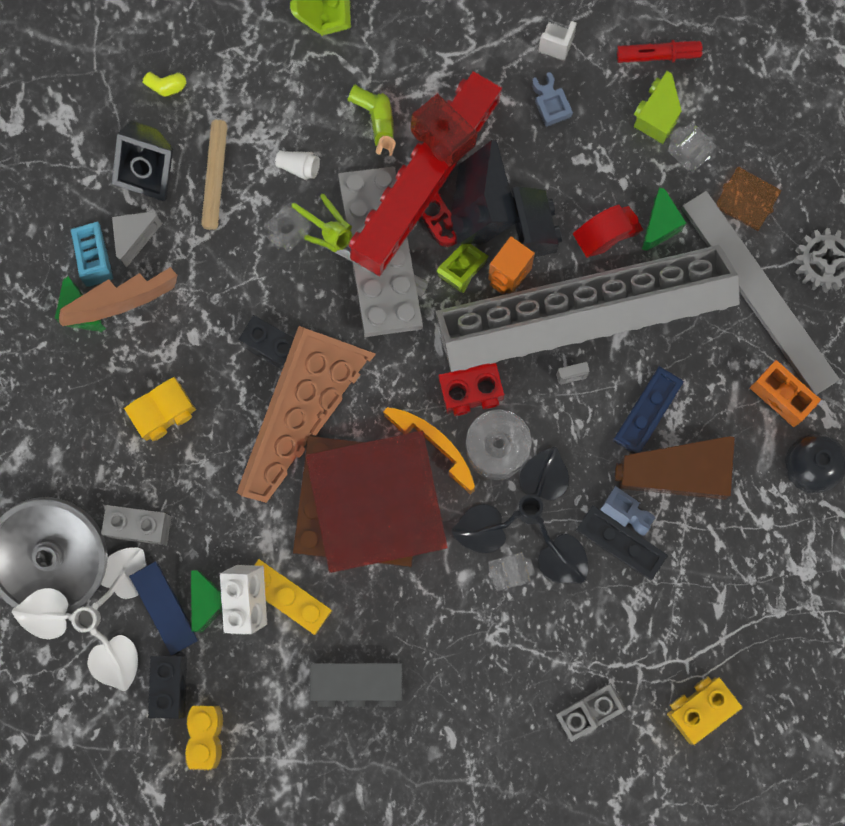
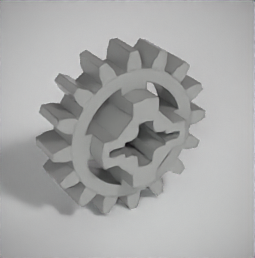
(815, 267)

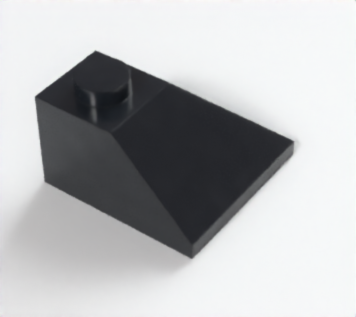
(142, 161)

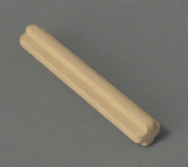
(214, 175)

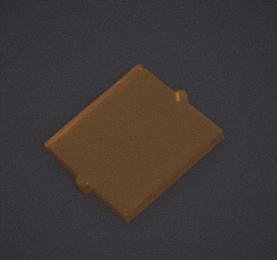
(748, 198)

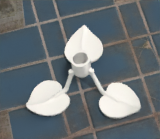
(45, 617)

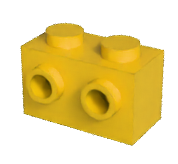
(703, 709)

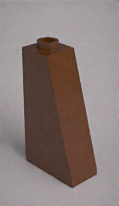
(685, 469)

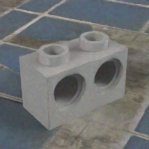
(136, 525)

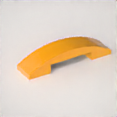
(406, 422)

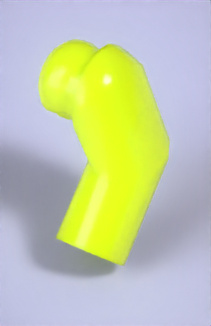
(165, 86)

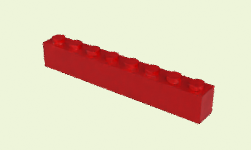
(418, 183)

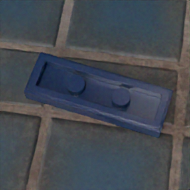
(648, 411)
(164, 608)

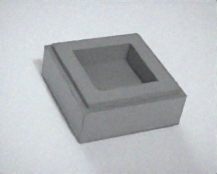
(572, 373)

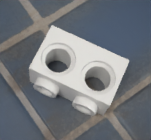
(243, 599)

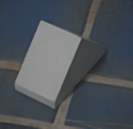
(132, 234)

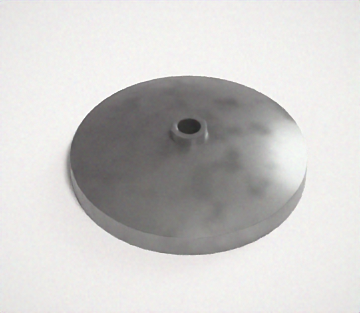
(53, 527)

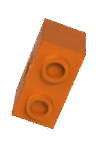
(510, 266)
(785, 393)

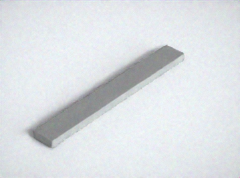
(762, 295)

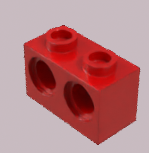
(469, 381)

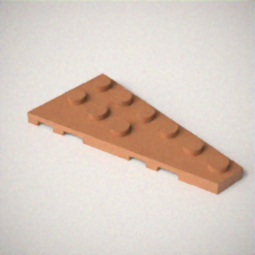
(303, 400)

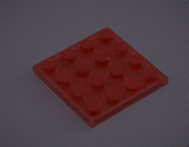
(376, 501)

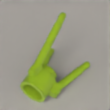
(335, 234)

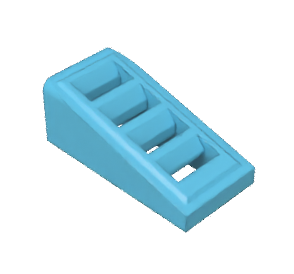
(95, 271)

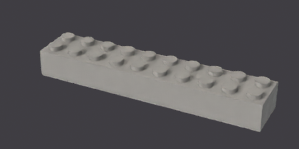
(588, 307)

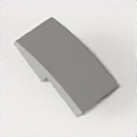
(591, 712)

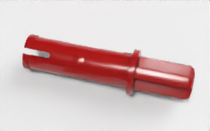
(659, 51)

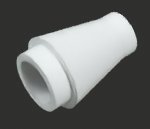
(298, 163)

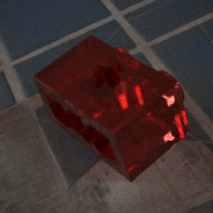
(443, 130)

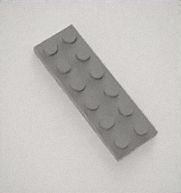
(388, 301)

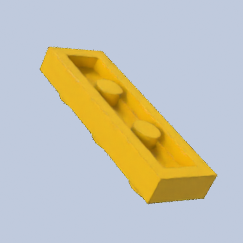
(293, 600)

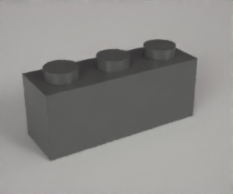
(356, 683)

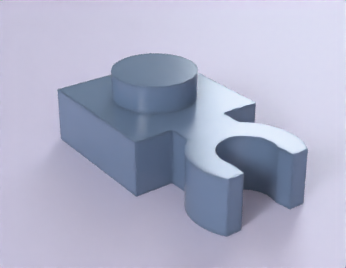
(551, 104)
(624, 510)

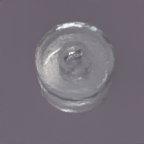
(505, 428)

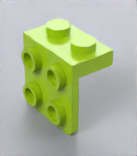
(323, 15)

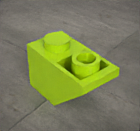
(661, 110)

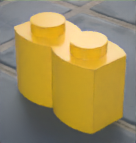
(160, 410)
(204, 746)

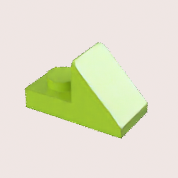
(462, 266)

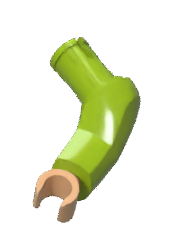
(381, 116)

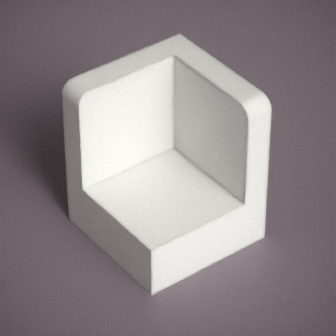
(557, 40)

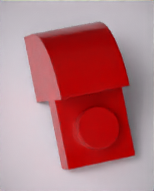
(607, 229)

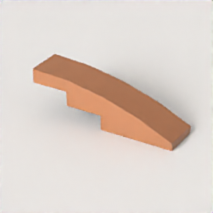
(109, 301)

